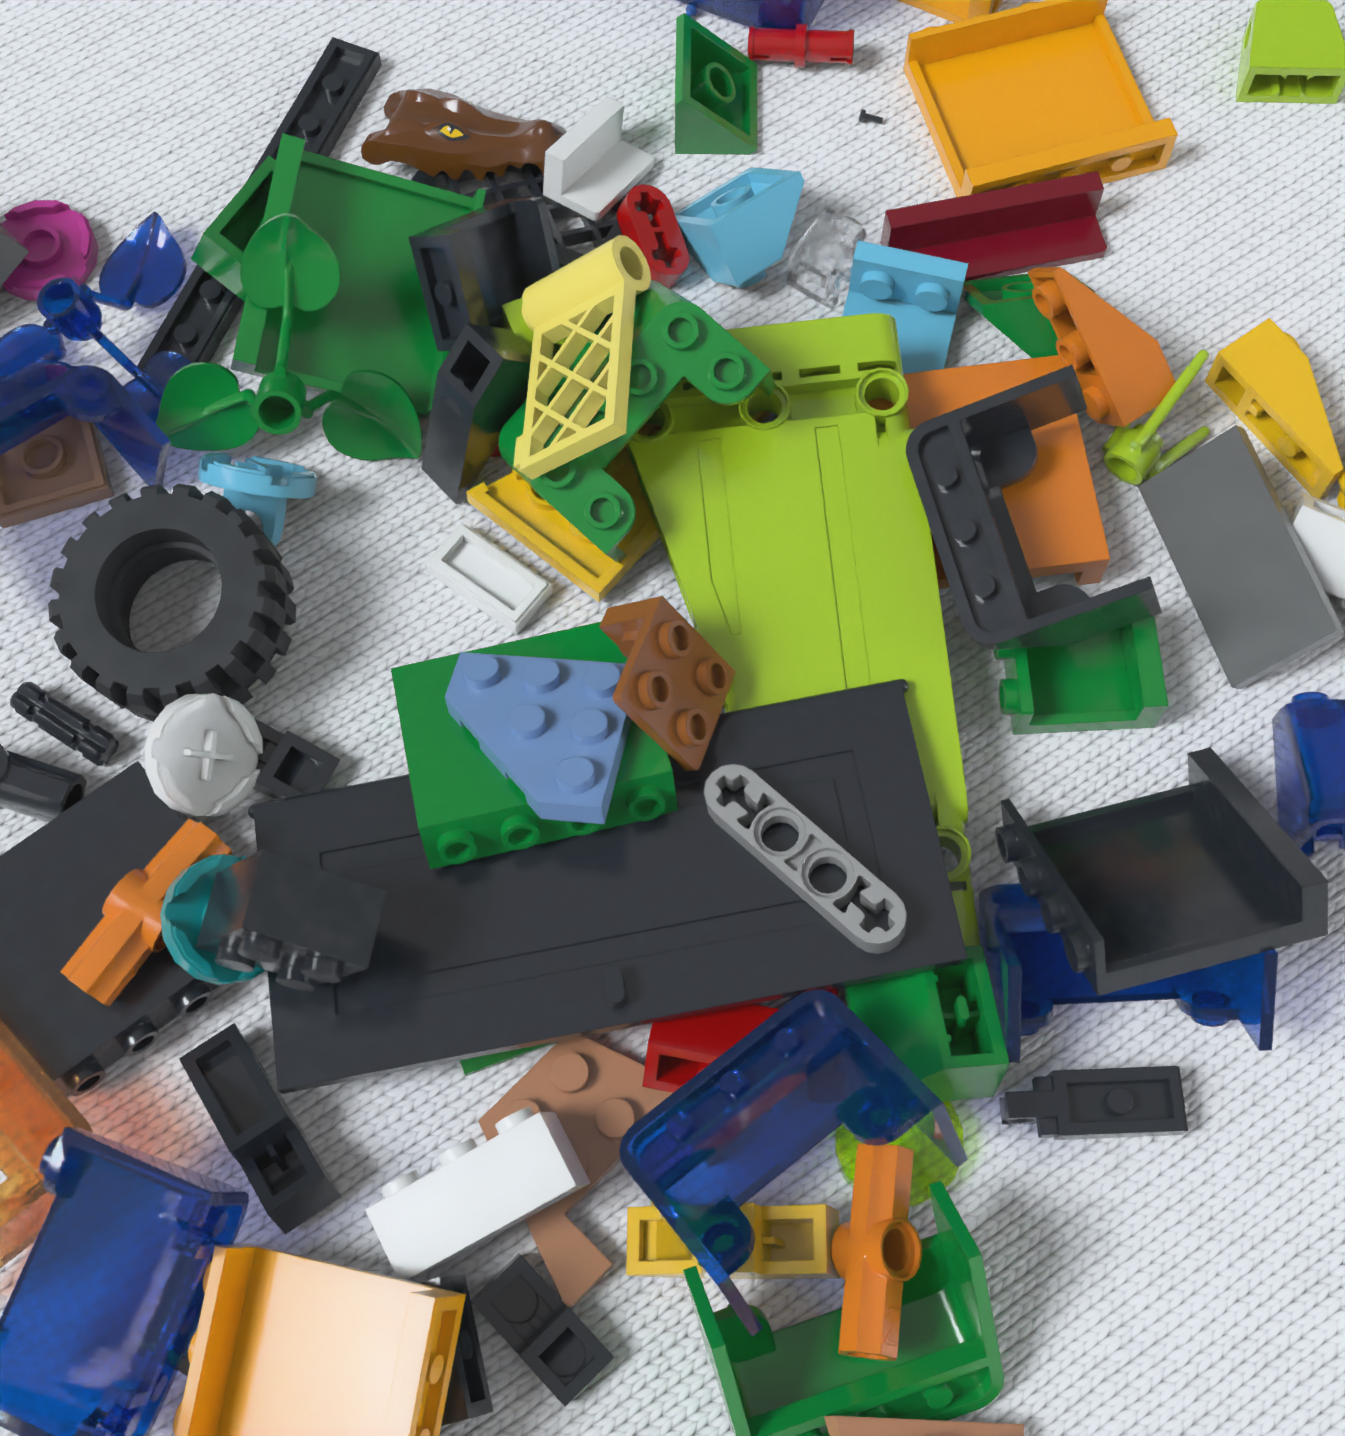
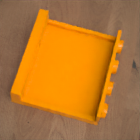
(1033, 98)

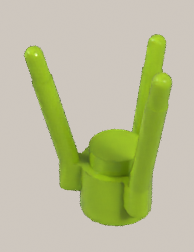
(1136, 451)

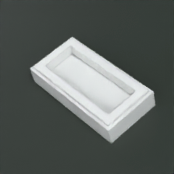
(489, 578)

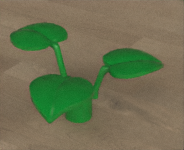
(203, 401)

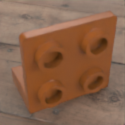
(671, 677)

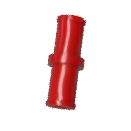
(801, 45)

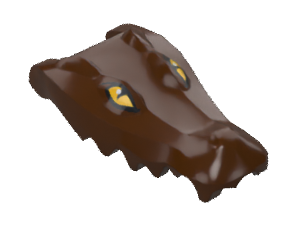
(453, 135)

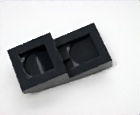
(291, 765)
(542, 1329)

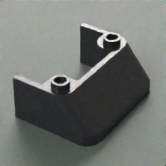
(959, 474)

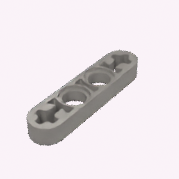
(798, 862)

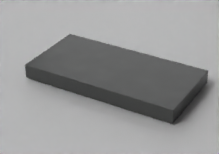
(1240, 558)

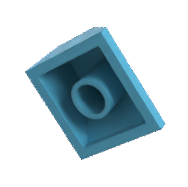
(742, 224)

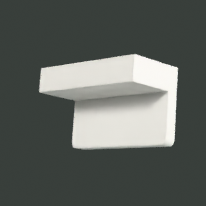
(592, 165)

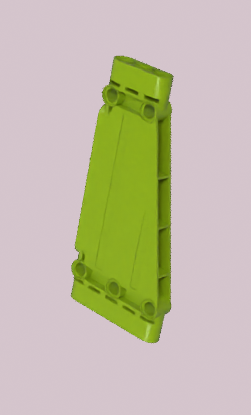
(813, 542)

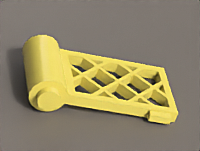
(573, 306)

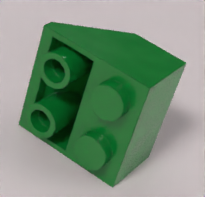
(939, 1026)

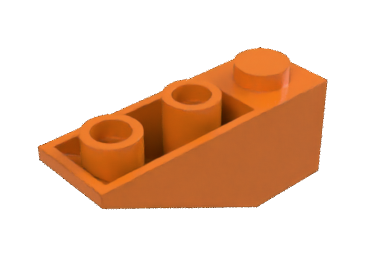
(1113, 358)

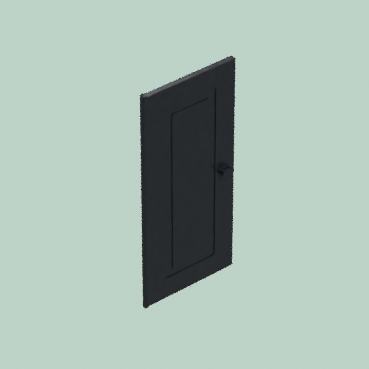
(621, 919)

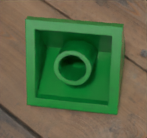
(713, 94)

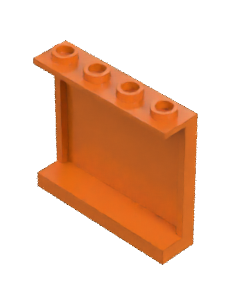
(1057, 503)

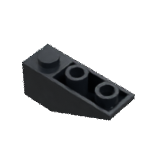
(472, 400)

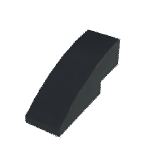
(259, 1129)

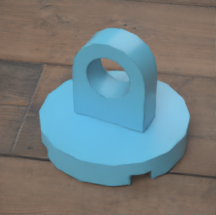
(259, 486)

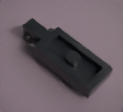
(1101, 1103)

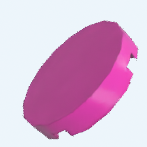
(57, 243)

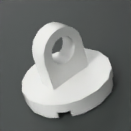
(203, 754)

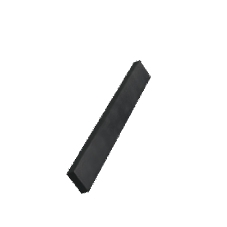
(317, 115)

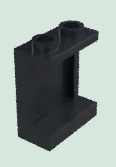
(482, 263)

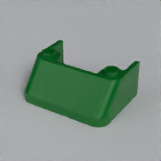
(796, 1377)

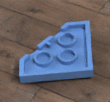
(545, 728)

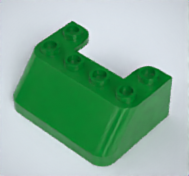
(669, 345)

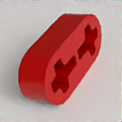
(658, 235)

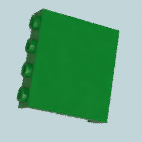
(379, 308)
(461, 796)

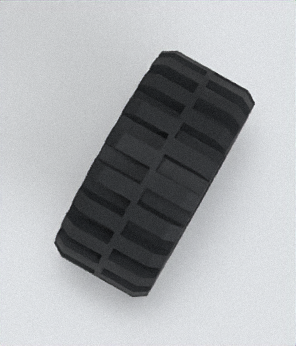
(129, 547)

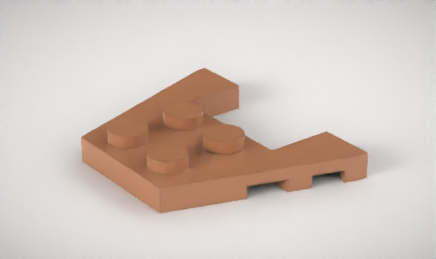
(596, 1101)

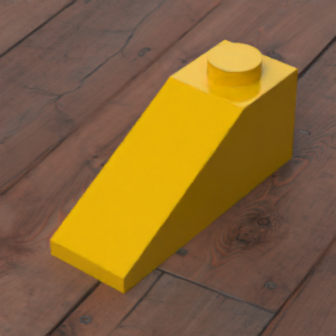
(1277, 398)

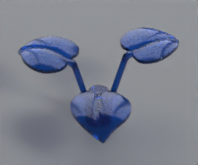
(143, 270)

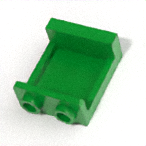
(1088, 685)

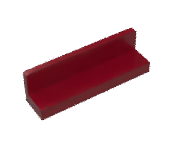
(1006, 228)

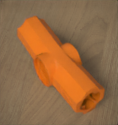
(133, 918)

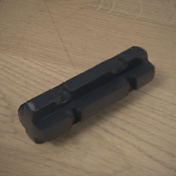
(64, 723)

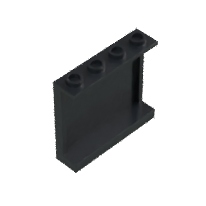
(1167, 880)
(49, 907)

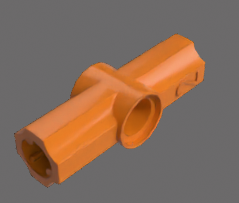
(876, 1252)

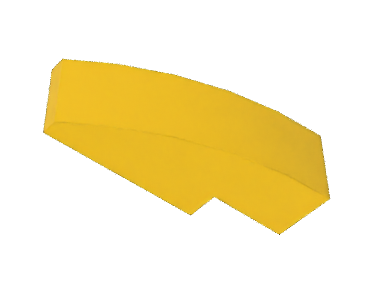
(788, 1244)

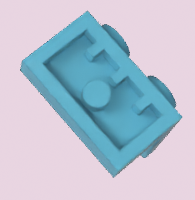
(913, 289)

